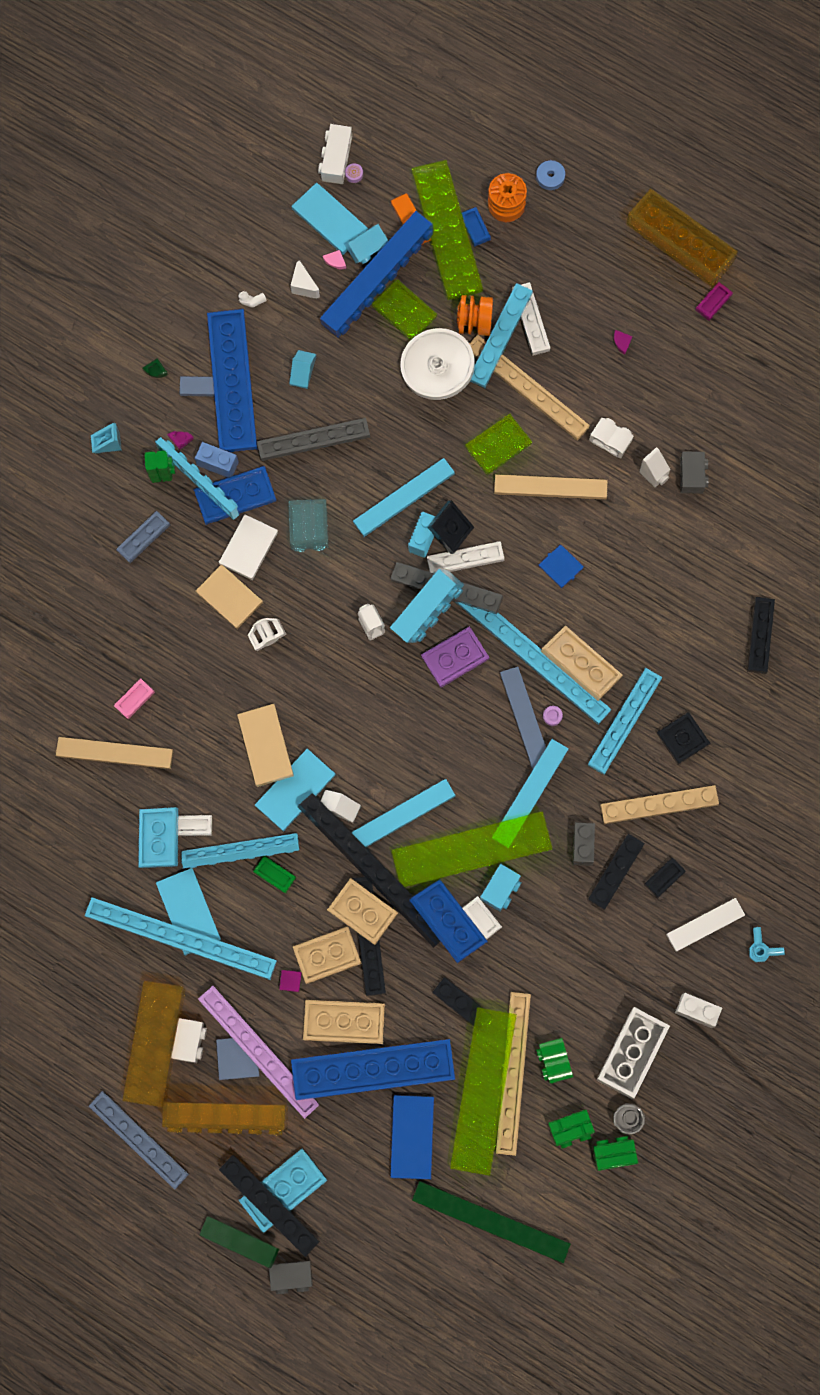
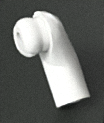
(250, 301)

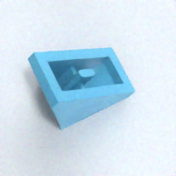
(302, 369)
(106, 439)

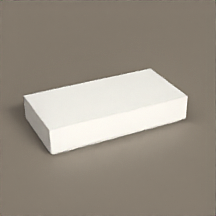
(195, 825)
(482, 917)

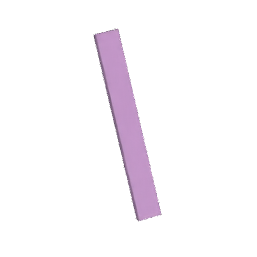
(255, 1049)

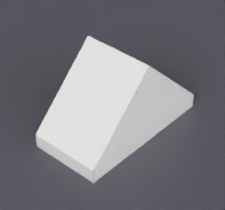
(302, 283)
(340, 805)

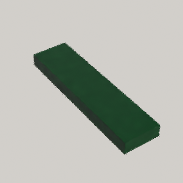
(239, 1242)

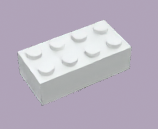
(633, 1053)

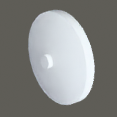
(437, 364)

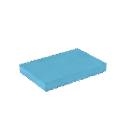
(158, 837)

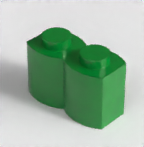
(555, 1061)

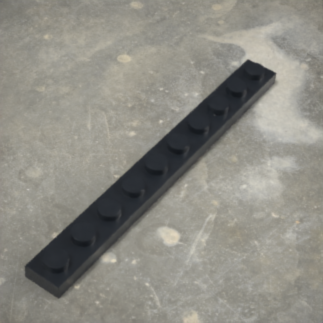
(366, 864)

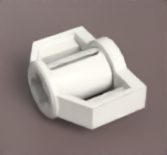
(266, 633)

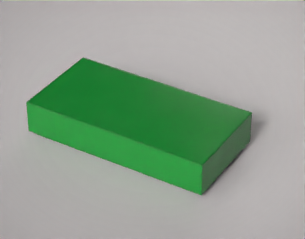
(274, 874)

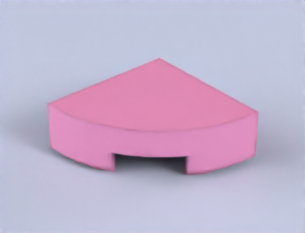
(335, 260)

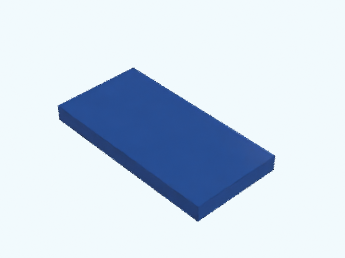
(246, 489)
(448, 921)
(412, 1137)

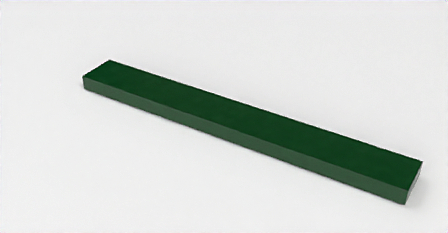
(491, 1222)

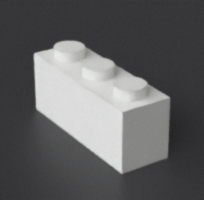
(335, 153)

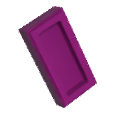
(714, 301)

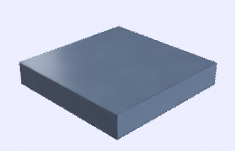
(233, 1061)

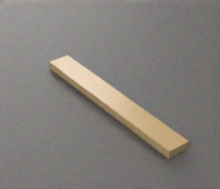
(535, 393)
(511, 1103)

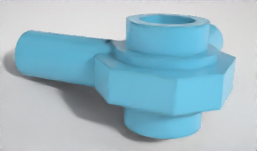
(759, 951)

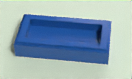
(475, 227)

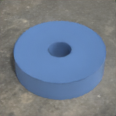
(554, 168)

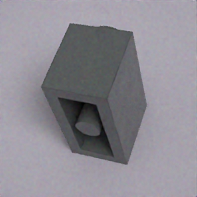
(693, 472)
(583, 844)
(291, 1276)

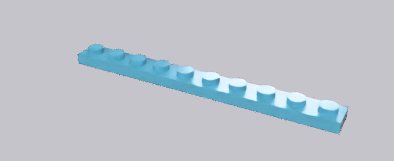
(532, 655)
(181, 938)

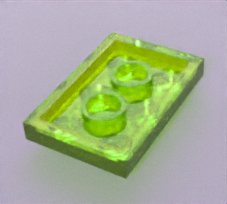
(404, 310)
(498, 444)

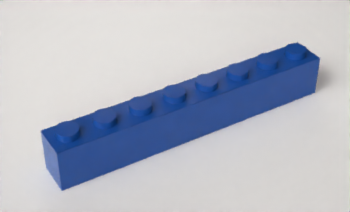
(377, 274)

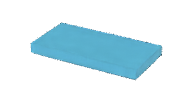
(328, 217)
(282, 799)
(187, 904)
(289, 1184)

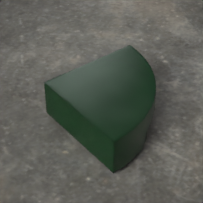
(155, 369)

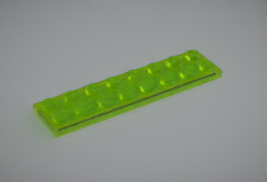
(449, 235)
(472, 849)
(483, 1091)

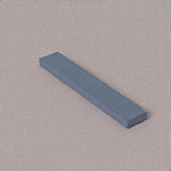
(523, 714)
(138, 1140)

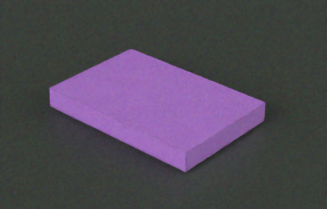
(455, 657)

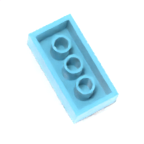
(427, 606)

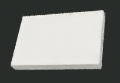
(248, 547)

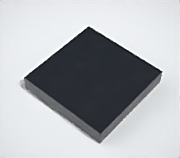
(450, 527)
(683, 738)

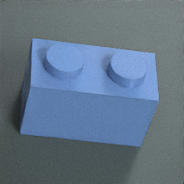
(216, 460)

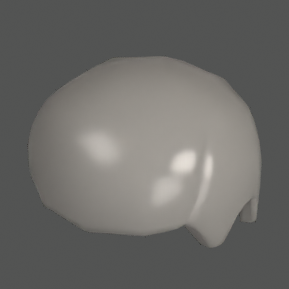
(629, 1118)

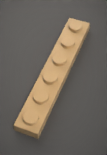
(659, 804)

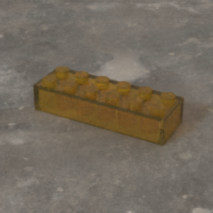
(681, 237)
(153, 1044)
(224, 1117)

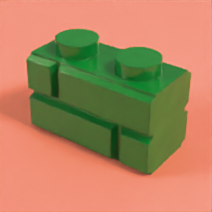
(159, 466)
(571, 1128)
(615, 1154)

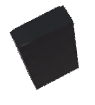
(665, 877)

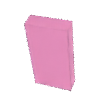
(134, 698)

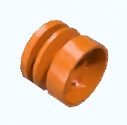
(507, 197)
(475, 315)

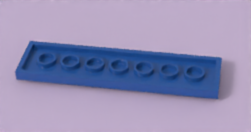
(232, 380)
(372, 1069)

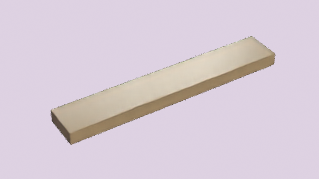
(550, 487)
(114, 753)

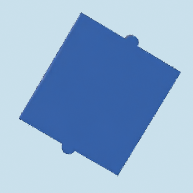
(561, 566)

